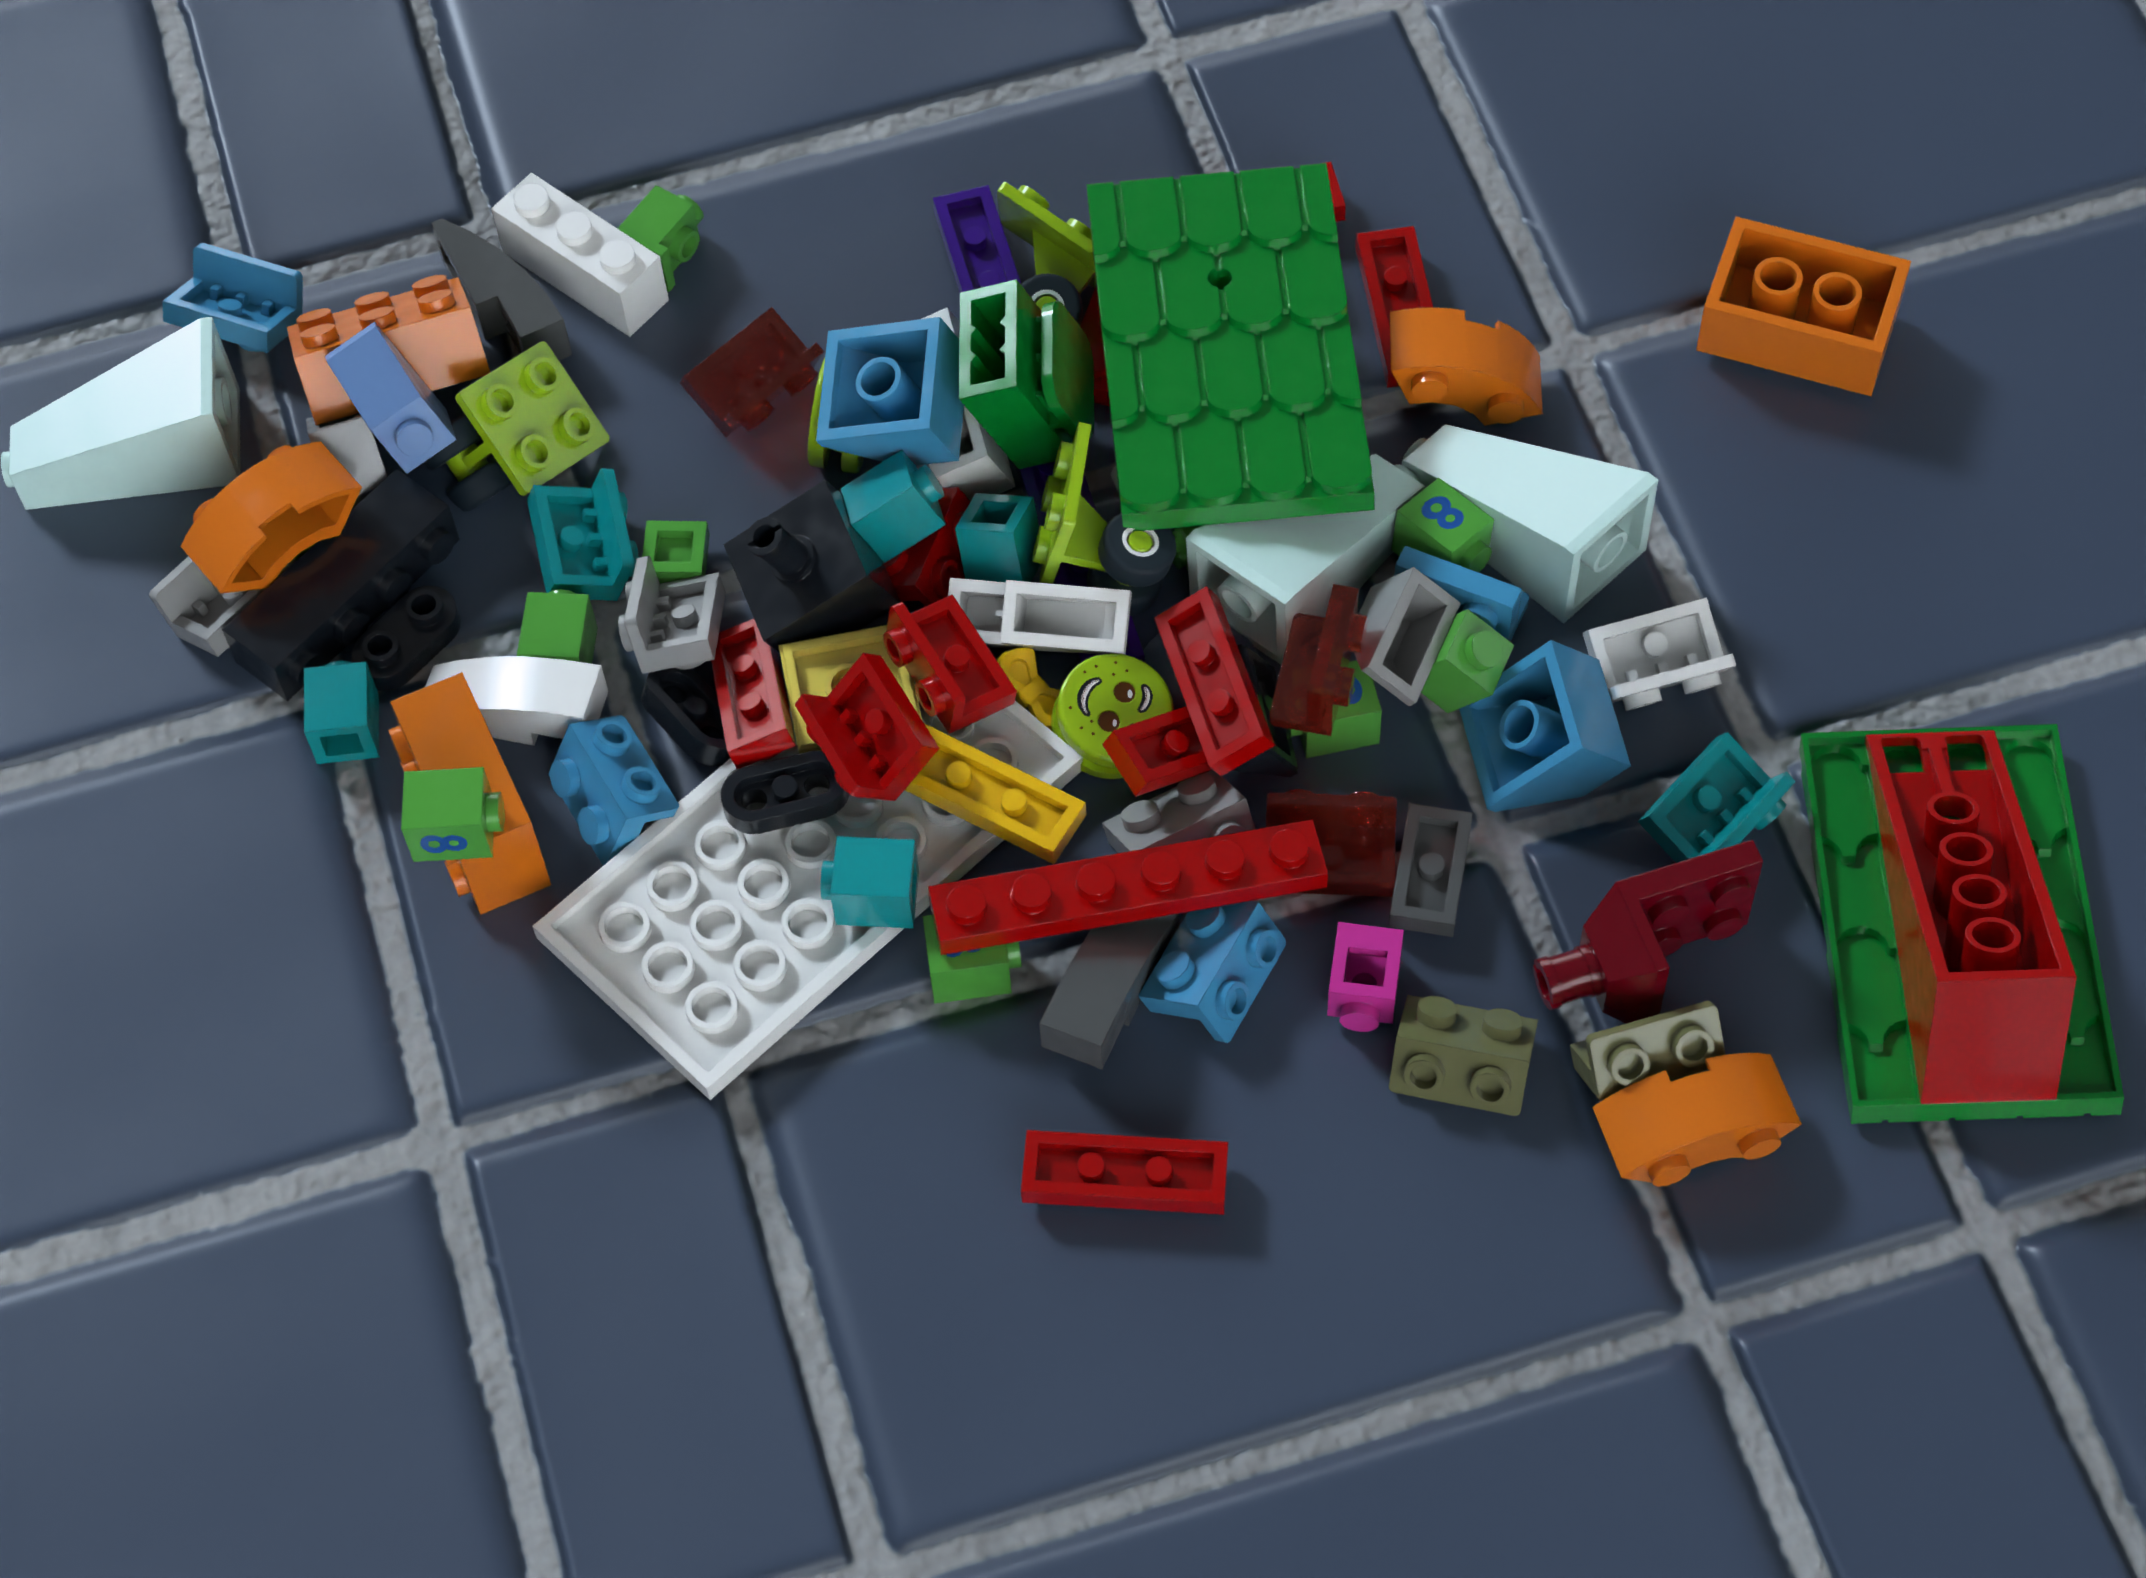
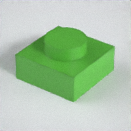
(677, 548)

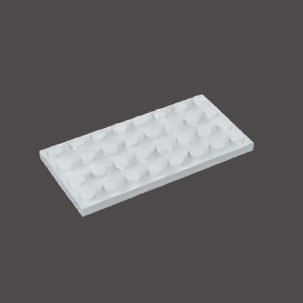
(723, 933)

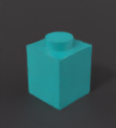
(894, 505)
(998, 538)
(341, 712)
(872, 882)

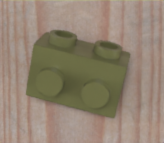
(1639, 1049)
(1462, 1054)

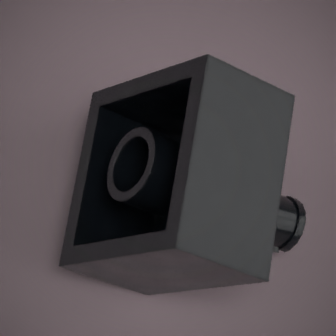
(809, 571)

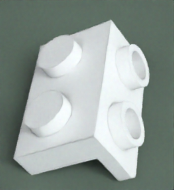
(1658, 653)

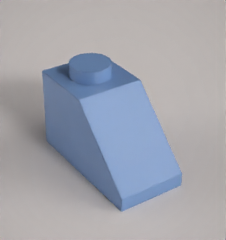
(391, 398)

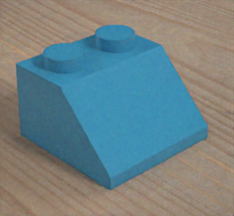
(892, 392)
(1545, 731)

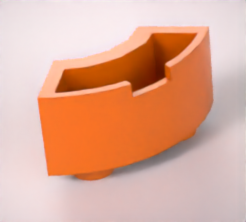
(1465, 364)
(270, 517)
(1670, 1127)

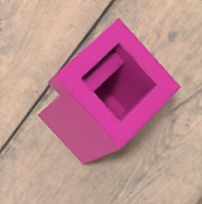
(1364, 975)

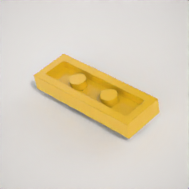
(998, 798)

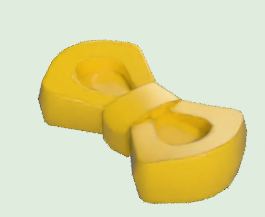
(1031, 689)

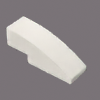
(1046, 615)
(530, 693)

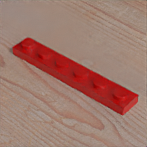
(1127, 887)

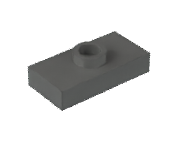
(1430, 870)

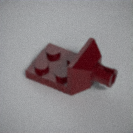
(1643, 923)

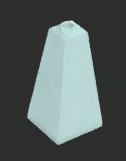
(136, 430)
(1557, 516)
(1290, 564)

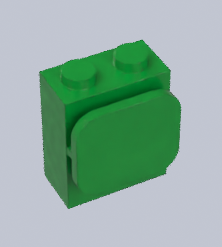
(1024, 371)

